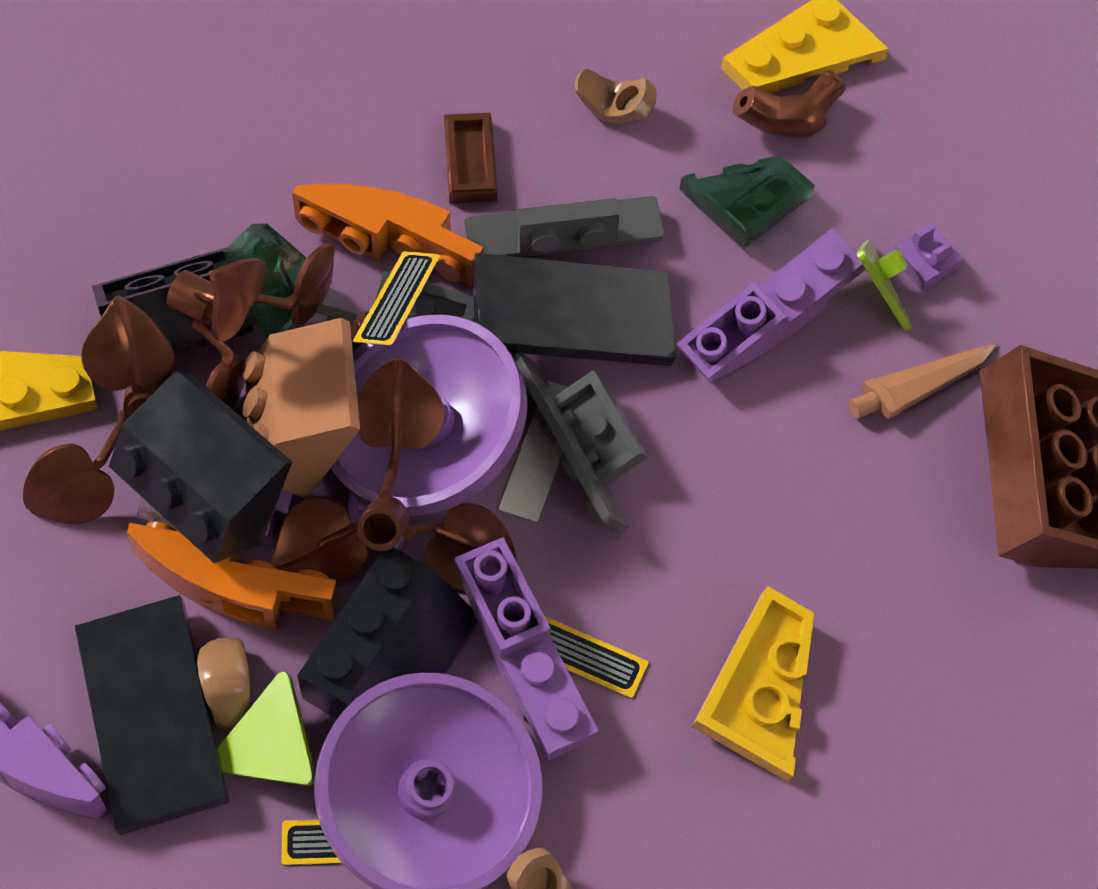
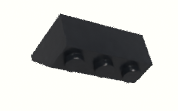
(150, 291)
(201, 467)
(391, 626)

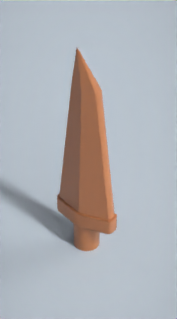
(907, 387)

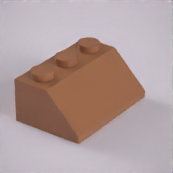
(304, 398)

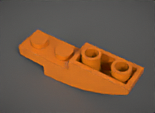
(374, 218)
(241, 591)

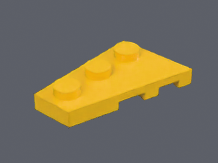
(801, 45)
(42, 388)
(760, 685)

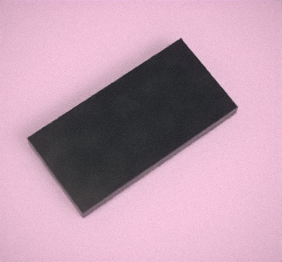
(575, 309)
(150, 715)

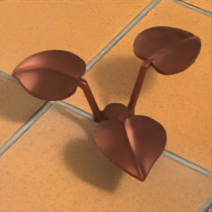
(228, 301)
(117, 354)
(318, 535)

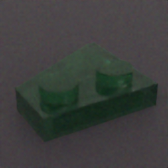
(749, 197)
(282, 265)

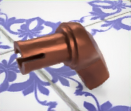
(790, 115)

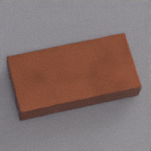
(470, 158)

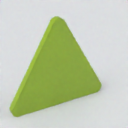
(880, 271)
(270, 739)

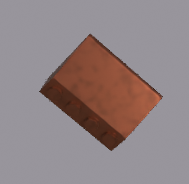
(1043, 457)

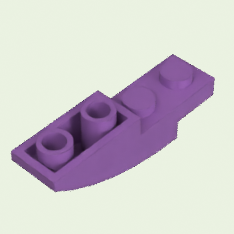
(774, 310)
(524, 650)
(37, 767)

